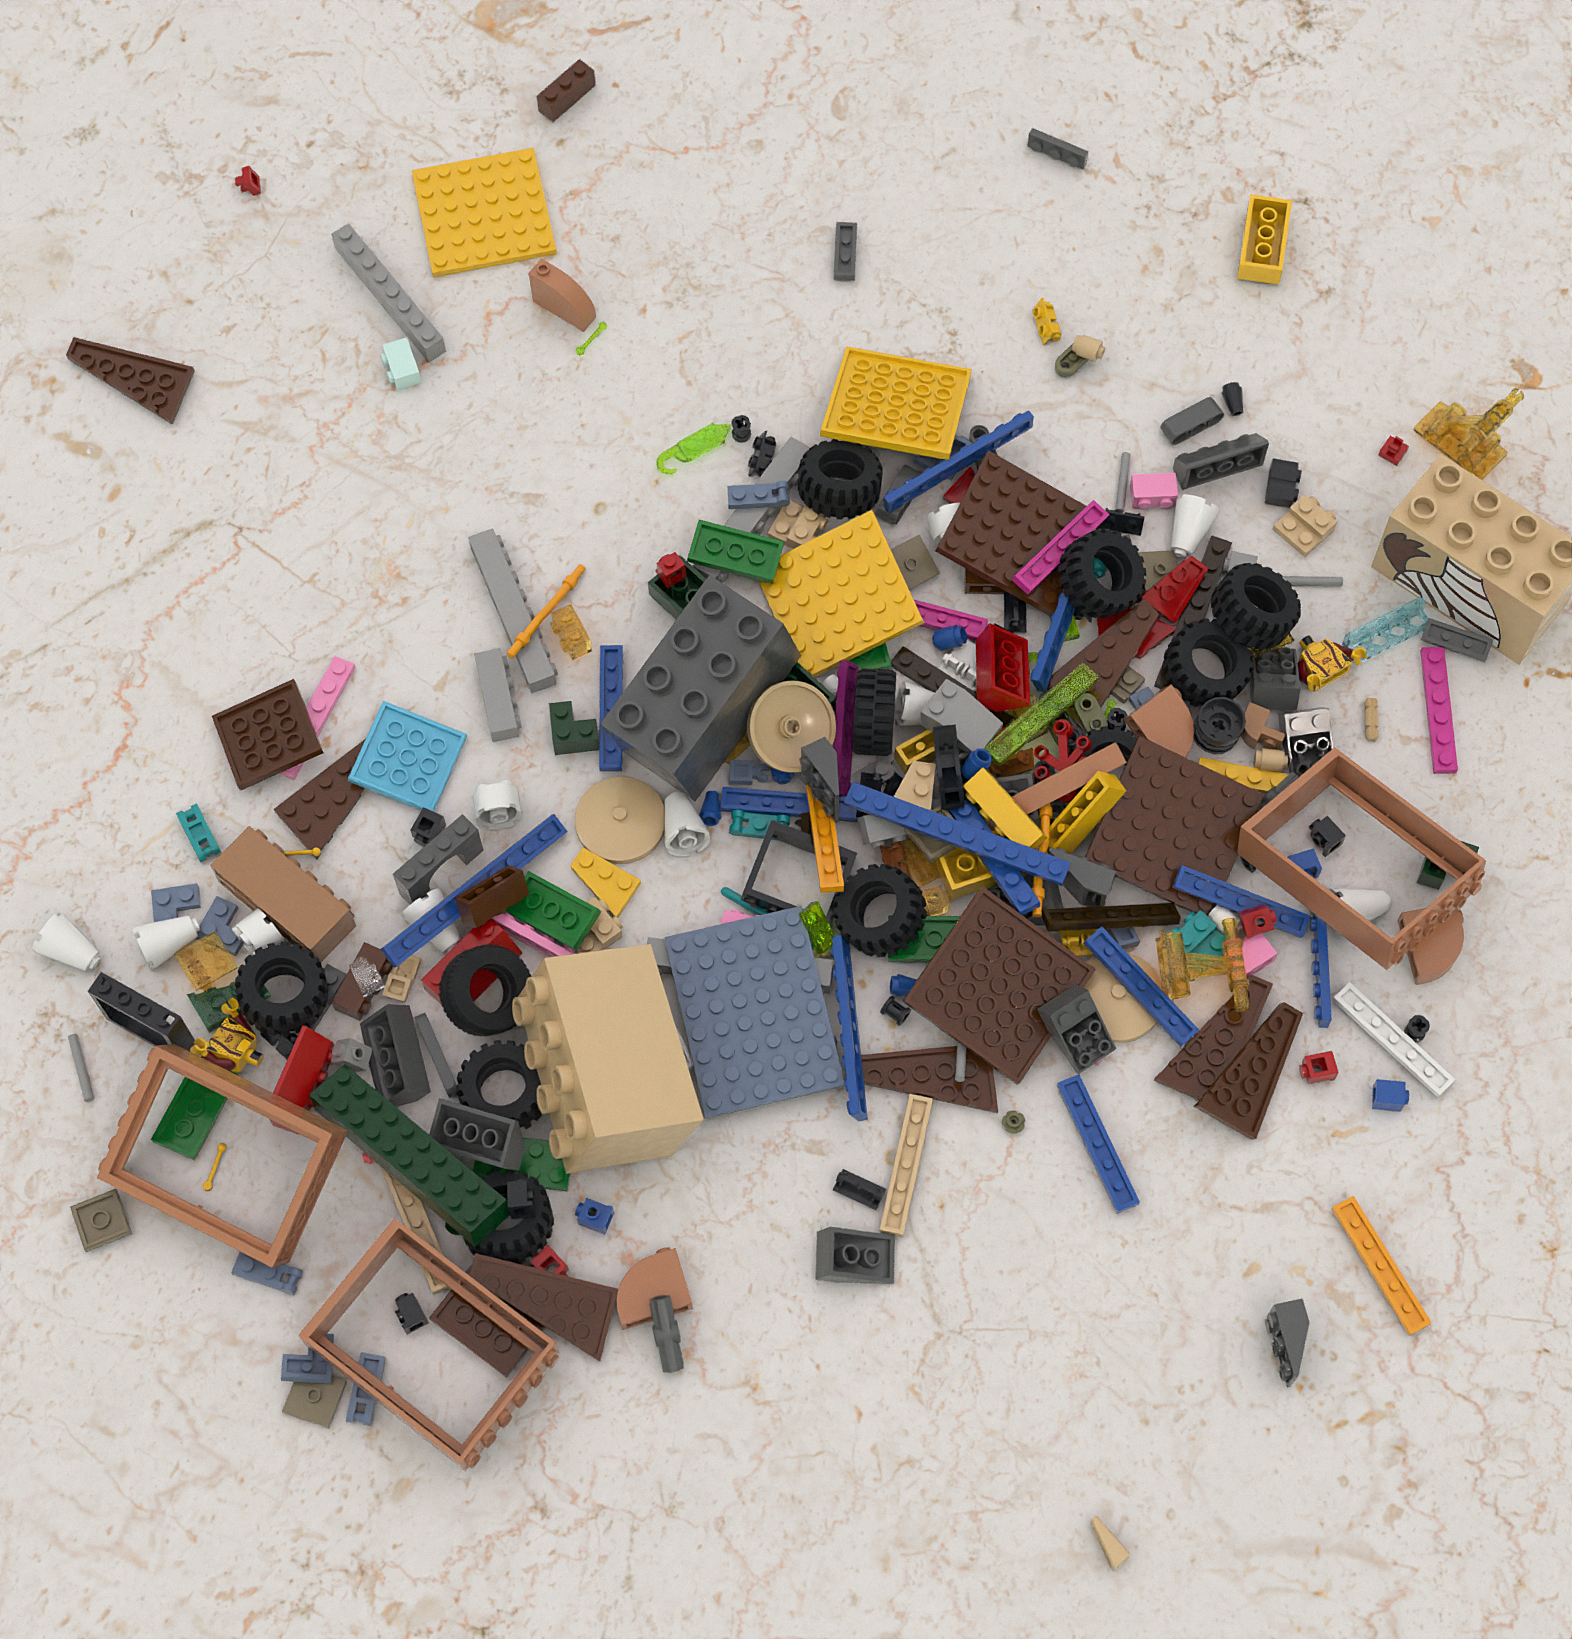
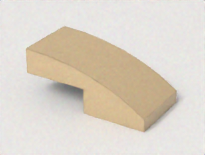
(402, 979)

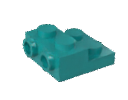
(1201, 935)

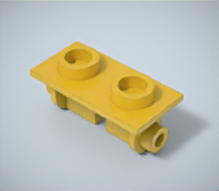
(1044, 314)

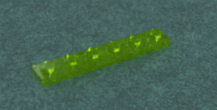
(1041, 713)

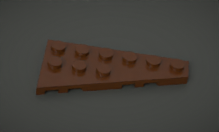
(143, 378)
(1110, 654)
(322, 803)
(1215, 1044)
(932, 1075)
(1248, 1082)
(564, 1304)

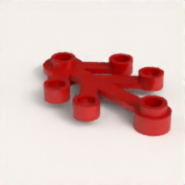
(1064, 758)

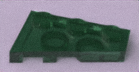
(210, 1003)

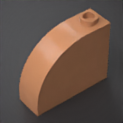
(561, 295)
(1164, 721)
(1437, 952)
(650, 1278)

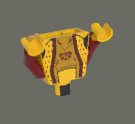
(1325, 662)
(232, 1043)

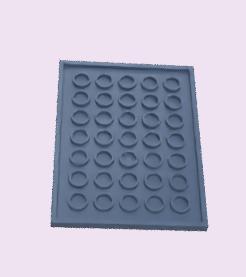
(754, 1012)

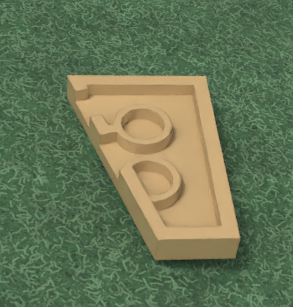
(918, 784)

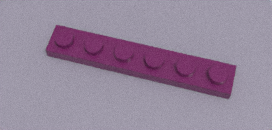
(845, 722)

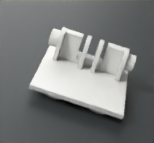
(962, 664)

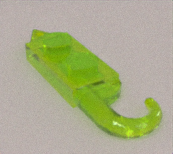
(694, 445)

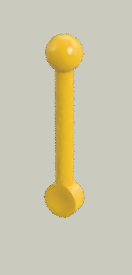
(315, 851)
(207, 1185)

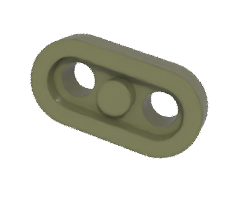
(1070, 360)
(1090, 714)

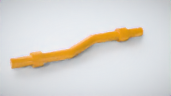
(523, 638)
(1045, 815)

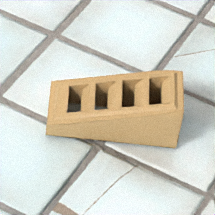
(1112, 1548)

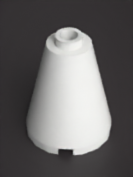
(1191, 523)
(910, 703)
(683, 826)
(1365, 901)
(449, 936)
(165, 937)
(66, 944)

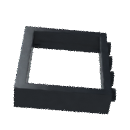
(797, 839)
(139, 1014)

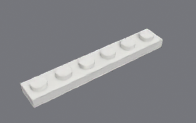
(1393, 1040)

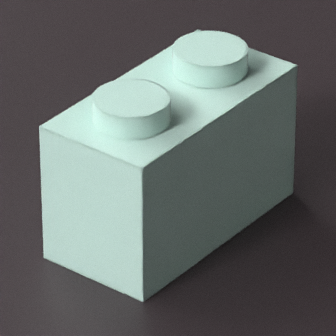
(401, 364)

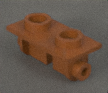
(1017, 764)
(894, 856)

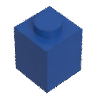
(1389, 1095)

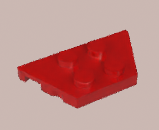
(1158, 633)

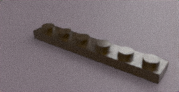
(932, 678)
(1110, 917)

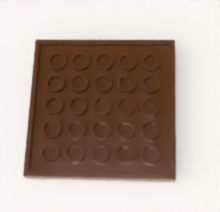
(1005, 524)
(1170, 819)
(992, 981)

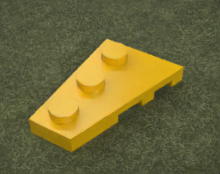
(605, 880)

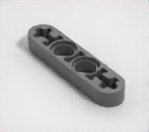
(436, 1054)

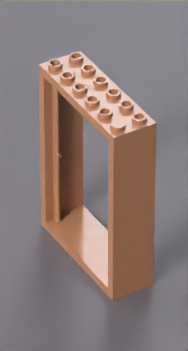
(1392, 812)
(325, 1133)
(543, 1347)

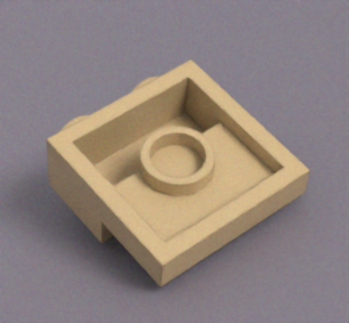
(797, 525)
(1305, 525)
(603, 932)

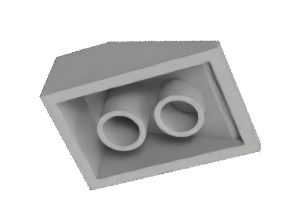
(954, 705)

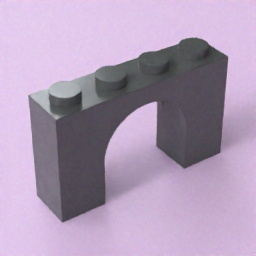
(457, 839)

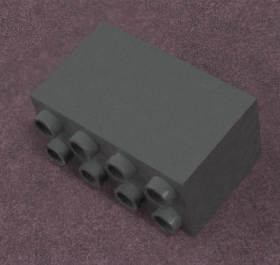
(698, 687)

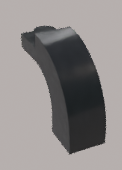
(948, 767)

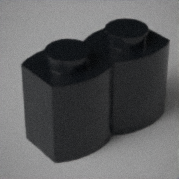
(1282, 482)

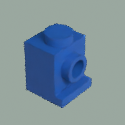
(1308, 862)
(600, 1221)

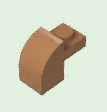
(1257, 732)

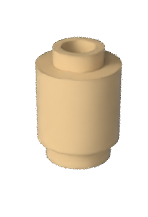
(1088, 348)
(1270, 760)

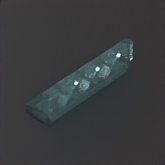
(1385, 623)

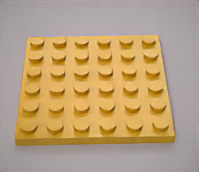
(483, 212)
(896, 403)
(841, 595)

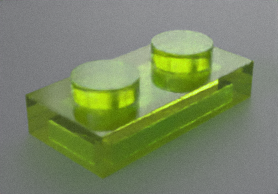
(817, 927)

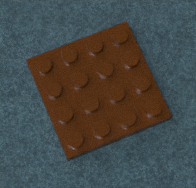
(267, 734)
(480, 1333)

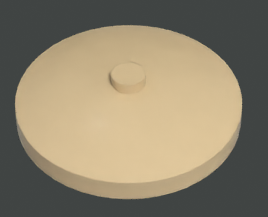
(787, 719)
(620, 820)
(1117, 1007)

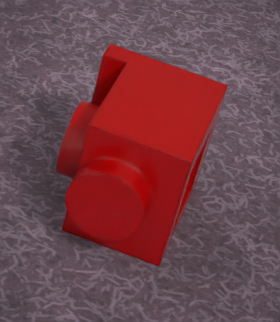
(668, 566)
(1249, 917)
(1324, 1062)
(548, 1258)

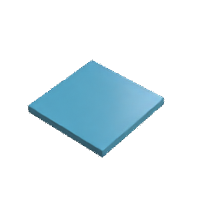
(407, 757)

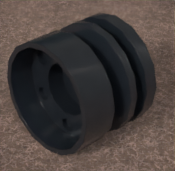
(1225, 715)

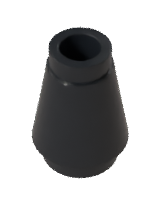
(1233, 398)

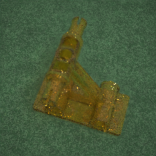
(1472, 438)
(1180, 968)

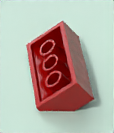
(1002, 669)
(482, 979)
(304, 1070)

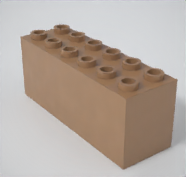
(284, 893)

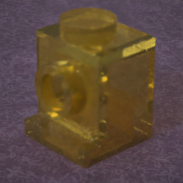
(939, 906)

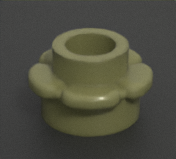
(1009, 1126)

